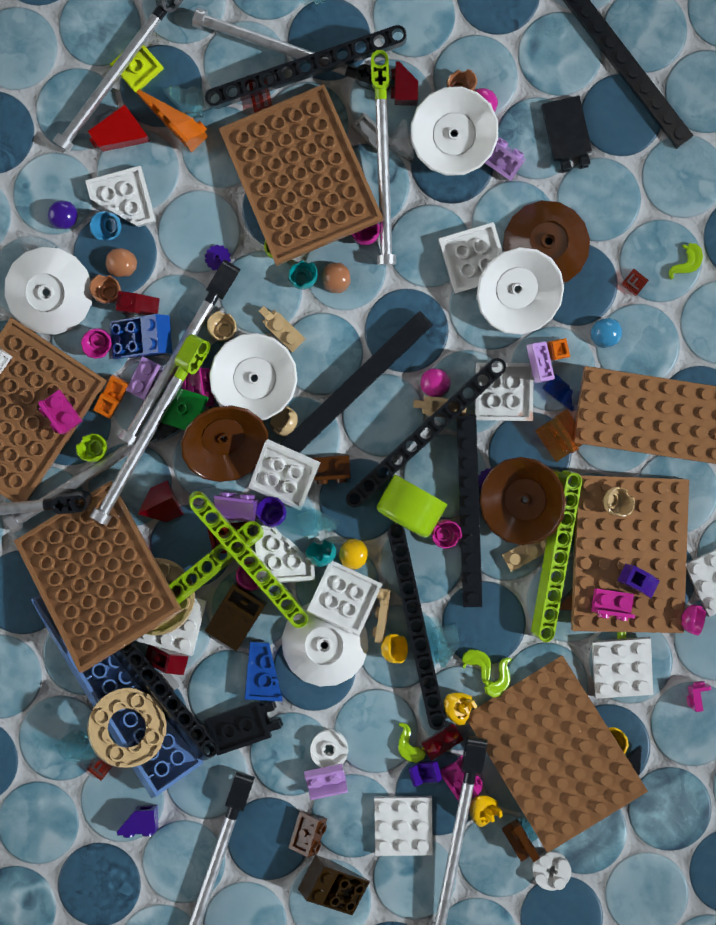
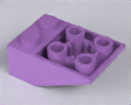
(237, 508)

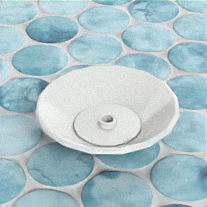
(457, 111)
(66, 282)
(535, 301)
(251, 356)
(318, 664)

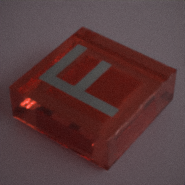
(634, 282)
(99, 769)

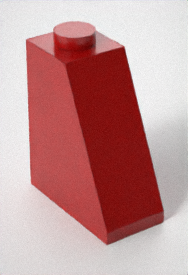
(117, 131)

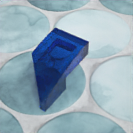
(560, 391)

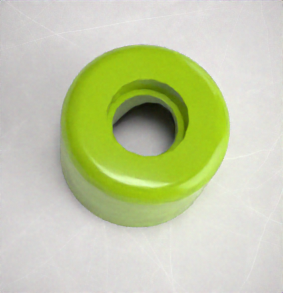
(411, 506)

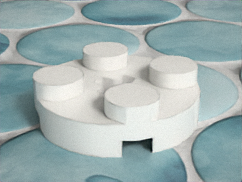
(318, 748)
(557, 880)

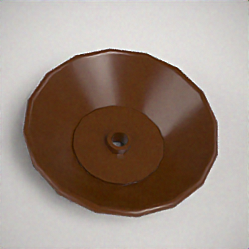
(552, 221)
(226, 457)
(504, 506)

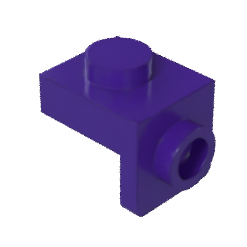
(425, 773)

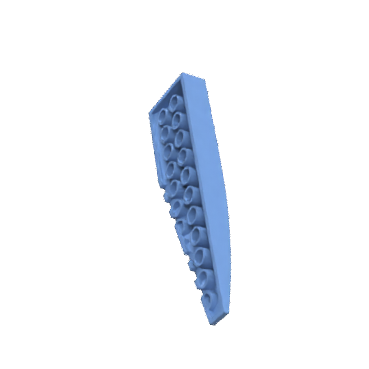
(126, 725)

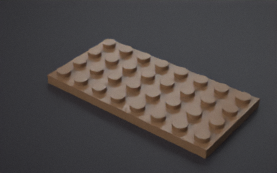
(647, 415)

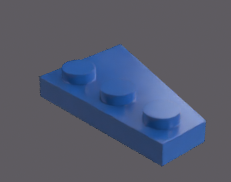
(261, 674)

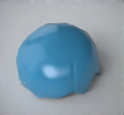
(105, 226)
(606, 332)

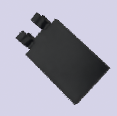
(567, 132)
(242, 726)

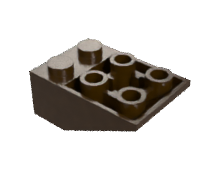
(235, 616)
(332, 886)

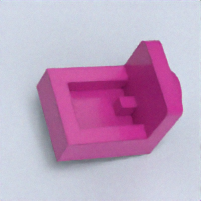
(694, 698)

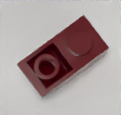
(405, 87)

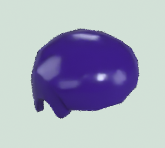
(62, 215)
(271, 511)

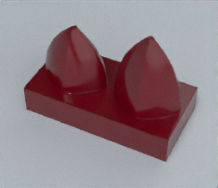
(442, 741)

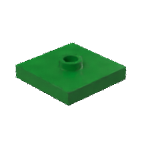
(184, 409)

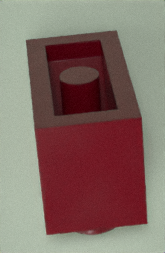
(136, 304)
(167, 660)

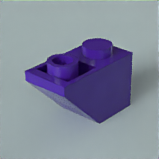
(638, 580)
(141, 821)

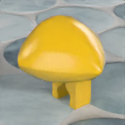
(458, 707)
(483, 810)

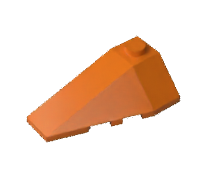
(183, 126)

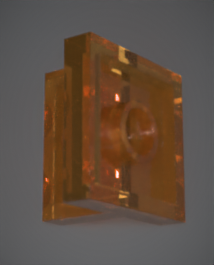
(558, 435)

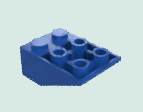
(141, 336)

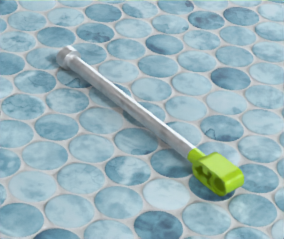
(386, 256)
(188, 361)

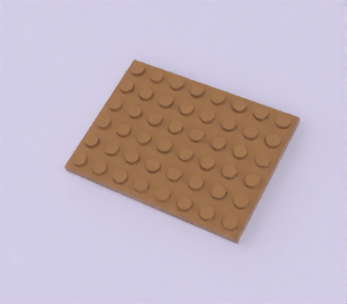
(300, 174)
(26, 436)
(647, 538)
(97, 580)
(556, 754)

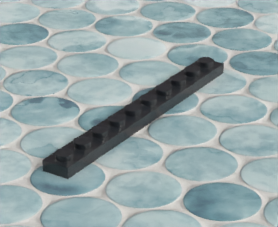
(630, 71)
(469, 510)

